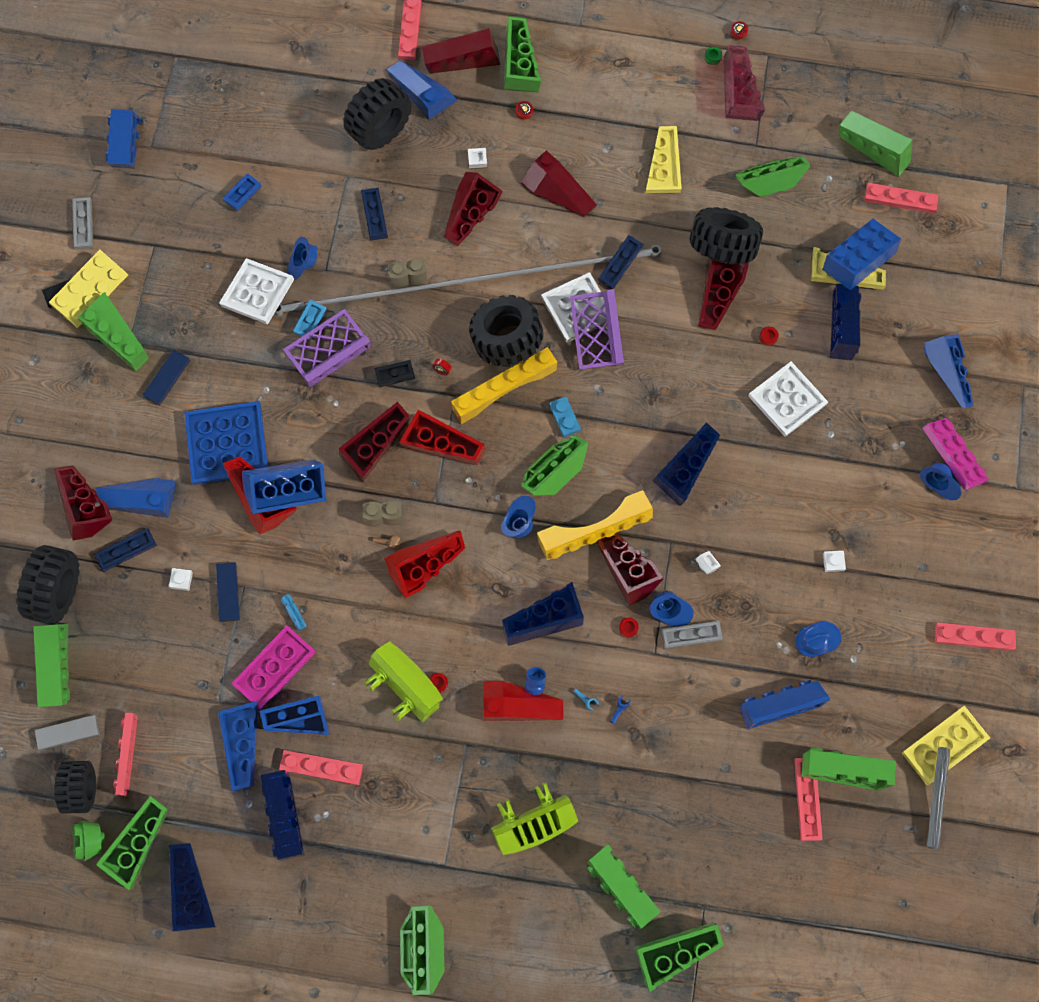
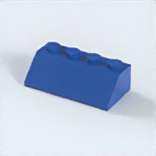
(284, 486)
(783, 704)

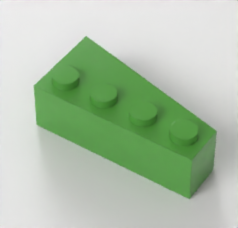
(520, 63)
(877, 142)
(110, 328)
(51, 664)
(848, 769)
(131, 848)
(622, 887)
(675, 953)

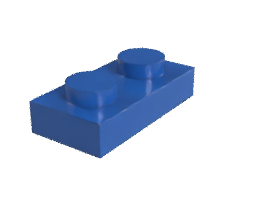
(242, 192)

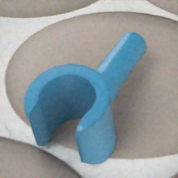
(585, 699)

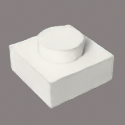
(477, 158)
(834, 561)
(707, 562)
(180, 579)

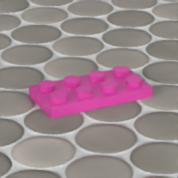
(955, 453)
(274, 667)

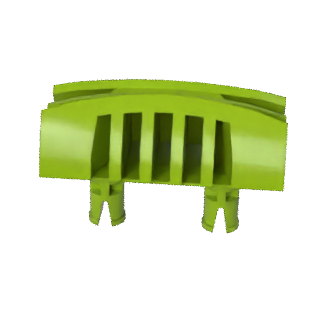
(405, 680)
(535, 825)

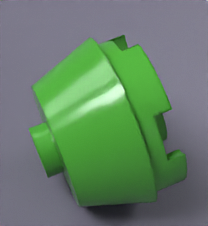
(87, 840)

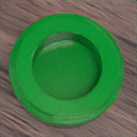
(713, 55)

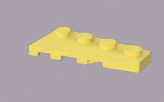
(665, 165)
(875, 280)

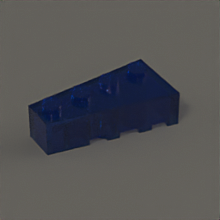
(845, 323)
(683, 470)
(544, 617)
(282, 814)
(188, 895)

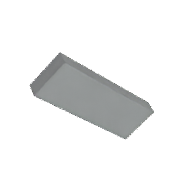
(82, 223)
(691, 635)
(67, 732)

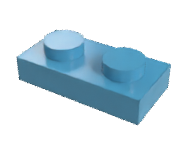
(310, 318)
(564, 417)

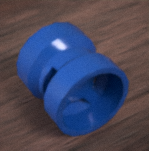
(535, 681)

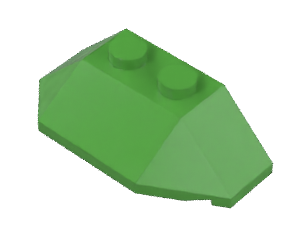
(773, 176)
(555, 467)
(422, 950)

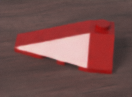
(261, 521)
(419, 563)
(513, 703)

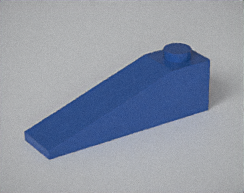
(423, 91)
(946, 357)
(140, 497)

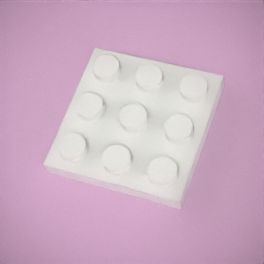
(256, 291)
(559, 306)
(788, 399)

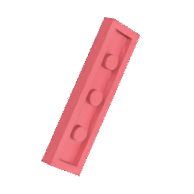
(409, 30)
(901, 198)
(975, 636)
(126, 746)
(321, 767)
(807, 805)

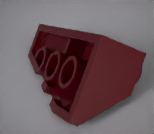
(552, 181)
(471, 203)
(720, 289)

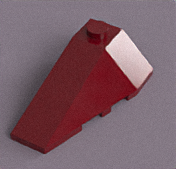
(82, 507)
(630, 569)

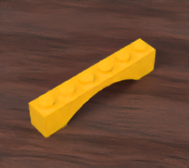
(477, 399)
(560, 540)

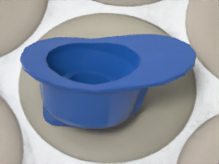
(302, 258)
(941, 480)
(519, 517)
(671, 609)
(818, 639)

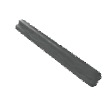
(938, 798)

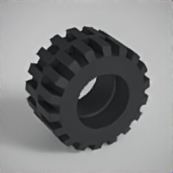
(75, 787)

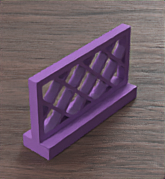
(612, 325)
(335, 361)

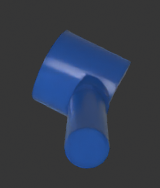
(621, 707)

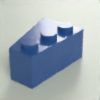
(122, 138)
(297, 717)

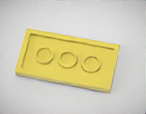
(91, 281)
(958, 733)

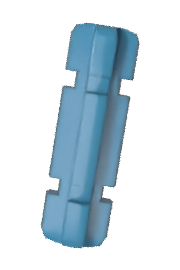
(293, 612)

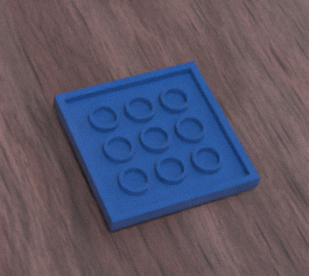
(223, 435)

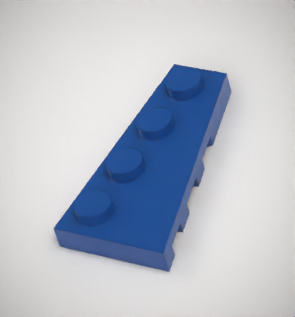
(239, 741)

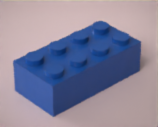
(861, 254)

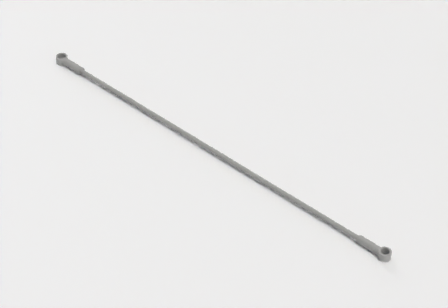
(302, 305)

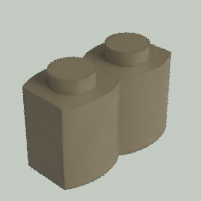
(407, 273)
(387, 513)

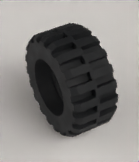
(377, 114)
(726, 235)
(500, 314)
(47, 584)

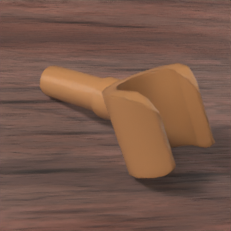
(394, 541)

